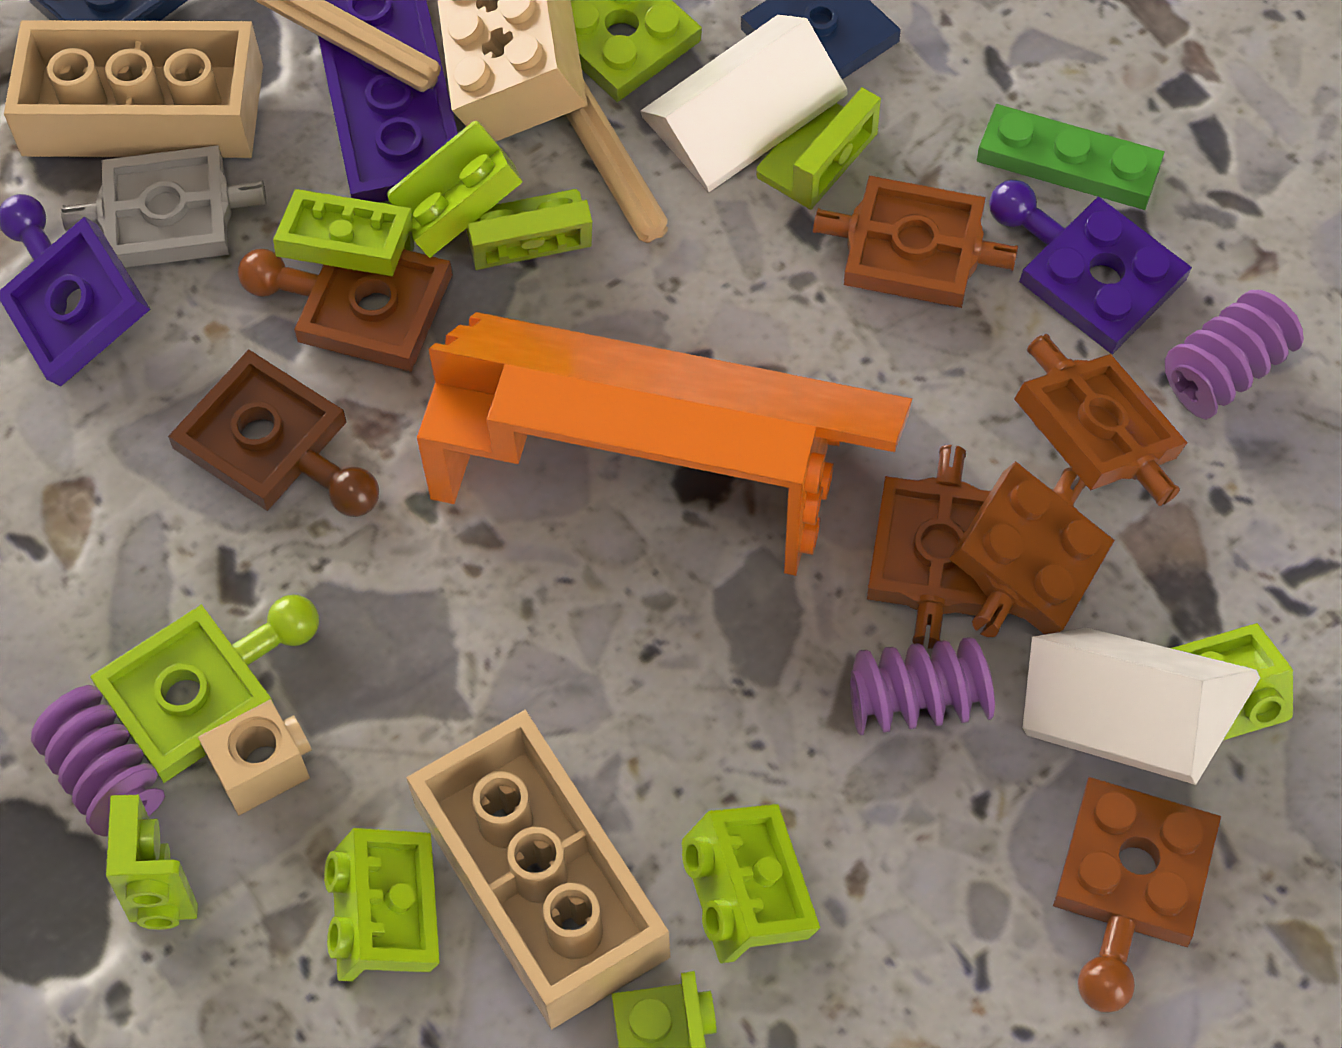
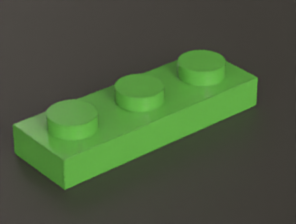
(1070, 156)

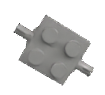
(166, 206)

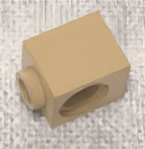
(233, 742)

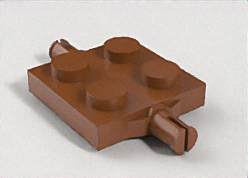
(914, 241)
(1100, 421)
(913, 544)
(1031, 551)

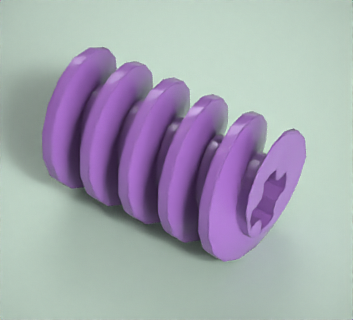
(1232, 352)
(921, 684)
(93, 756)

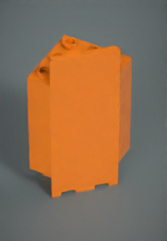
(644, 402)

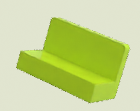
(822, 150)

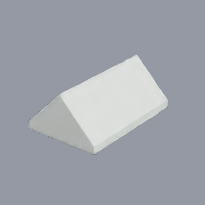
(747, 100)
(1132, 700)

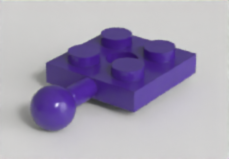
(1094, 238)
(40, 291)

